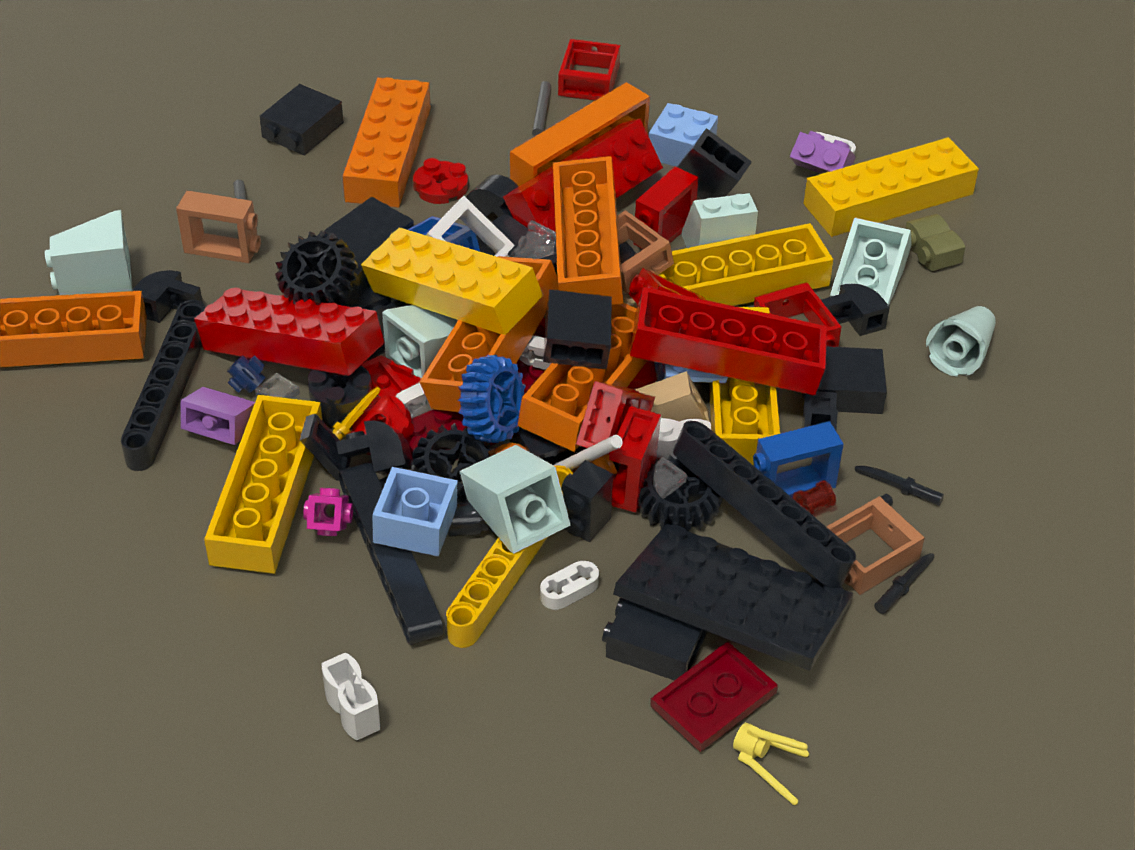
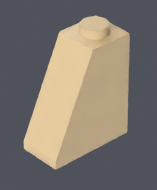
(677, 398)

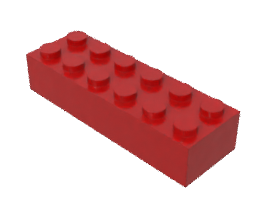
(632, 163)
(298, 335)
(729, 341)

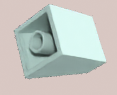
(720, 219)
(91, 257)
(415, 336)
(516, 497)

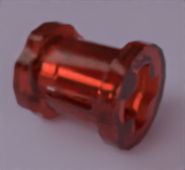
(816, 497)

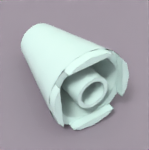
(961, 341)

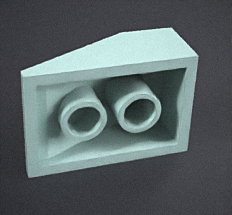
(873, 257)

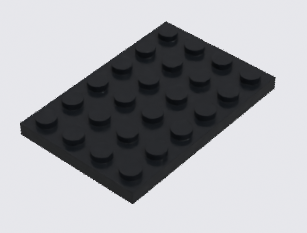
(735, 595)

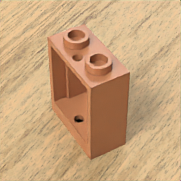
(201, 205)
(655, 254)
(890, 528)

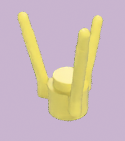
(756, 742)

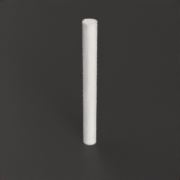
(592, 453)

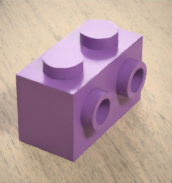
(820, 155)
(215, 415)

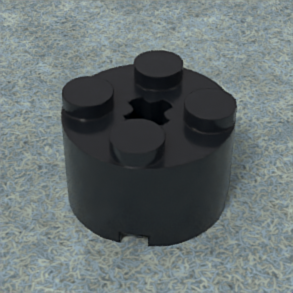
(338, 392)

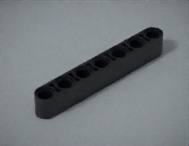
(163, 389)
(764, 504)
(394, 565)

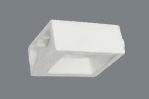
(477, 223)

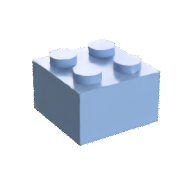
(678, 131)
(415, 511)

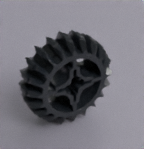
(323, 254)
(434, 454)
(687, 506)

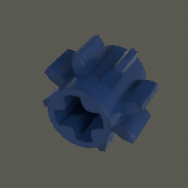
(246, 374)

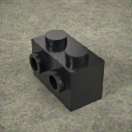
(588, 500)

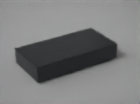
(322, 445)

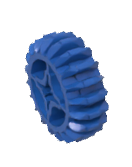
(491, 398)

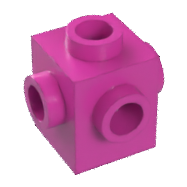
(316, 513)

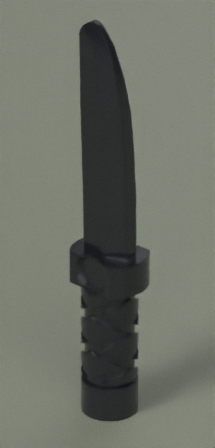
(907, 486)
(901, 584)

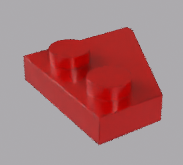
(390, 376)

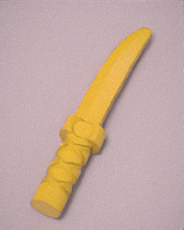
(342, 429)

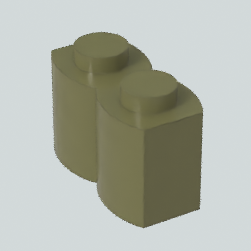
(935, 242)

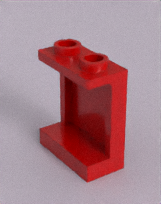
(637, 453)

